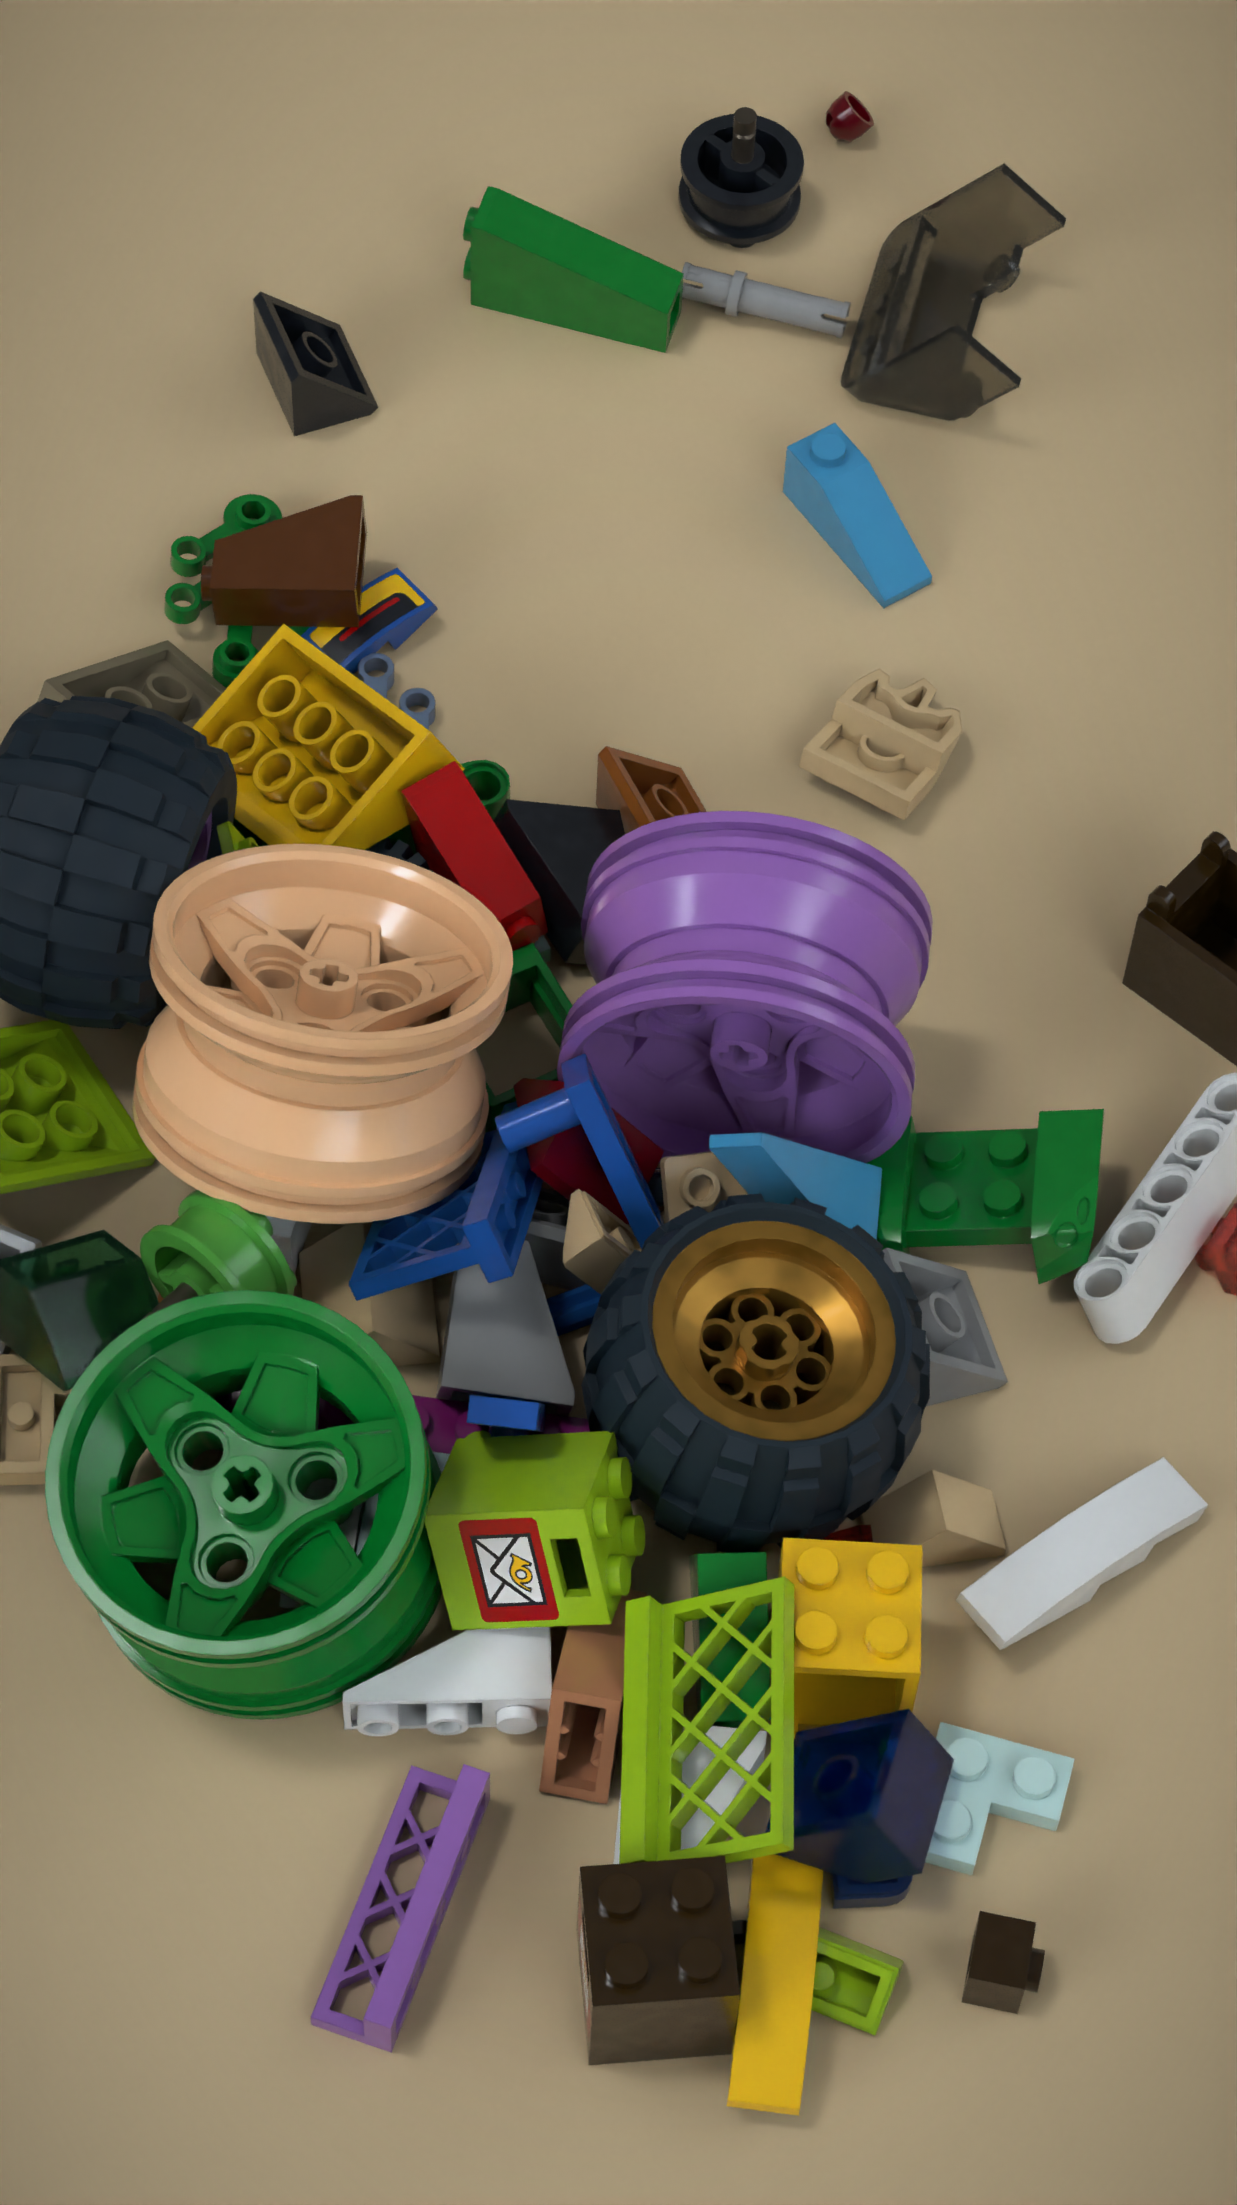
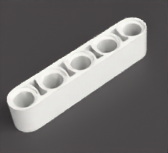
(1164, 1219)

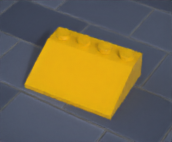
(317, 749)

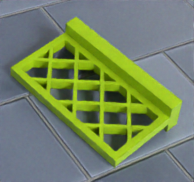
(654, 1724)

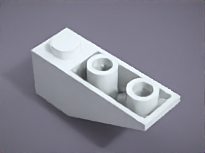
(460, 1684)

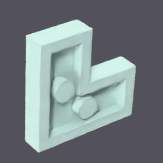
(993, 1779)

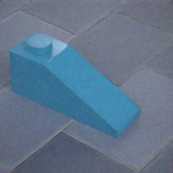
(853, 514)
(794, 1170)

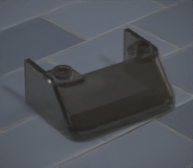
(926, 294)

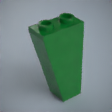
(566, 275)

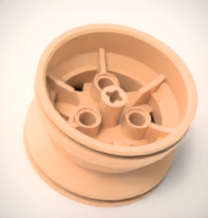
(320, 1032)

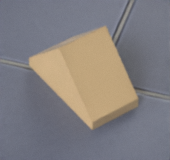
(944, 1515)

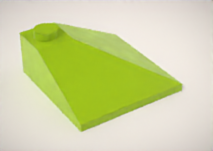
(59, 1112)

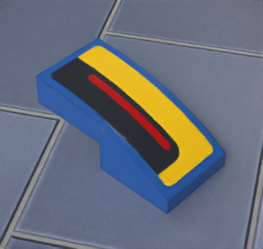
(389, 613)

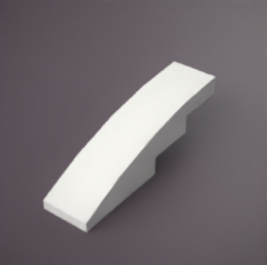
(1080, 1553)

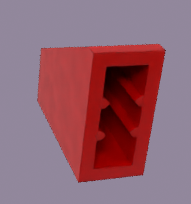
(468, 849)

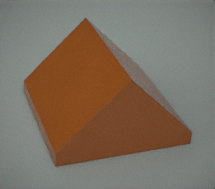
(642, 788)

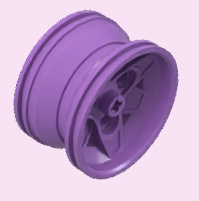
(751, 983)

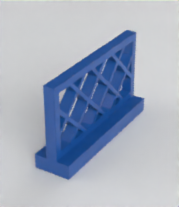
(483, 1215)

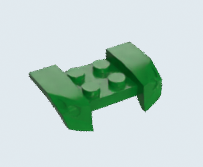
(997, 1189)

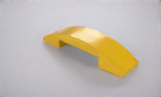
(776, 1986)

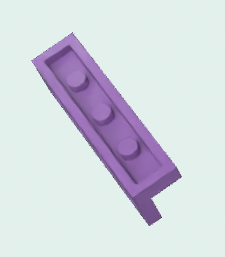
(424, 1904)

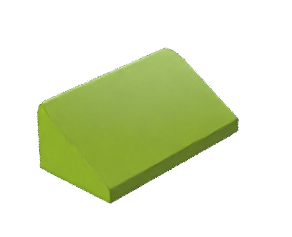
(853, 1981)

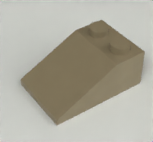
(150, 677)

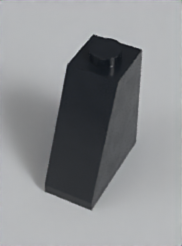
(557, 853)

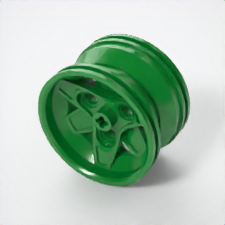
(158, 1394)

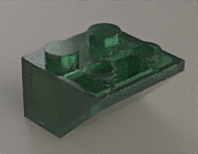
(71, 1302)

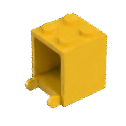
(853, 1628)

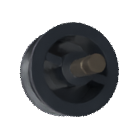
(740, 178)

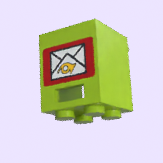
(534, 1530)

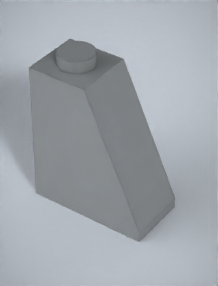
(503, 1340)

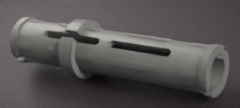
(764, 300)

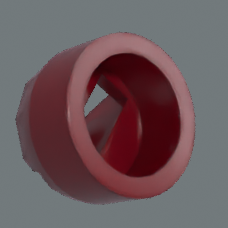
(848, 118)

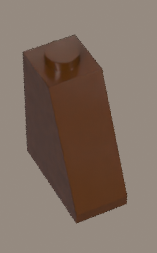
(292, 570)

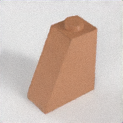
(587, 1710)

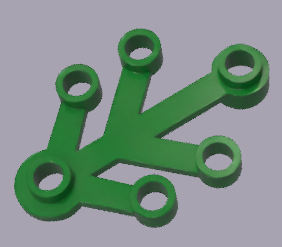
(238, 640)

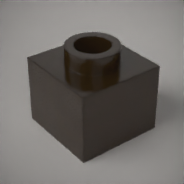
(1002, 1963)

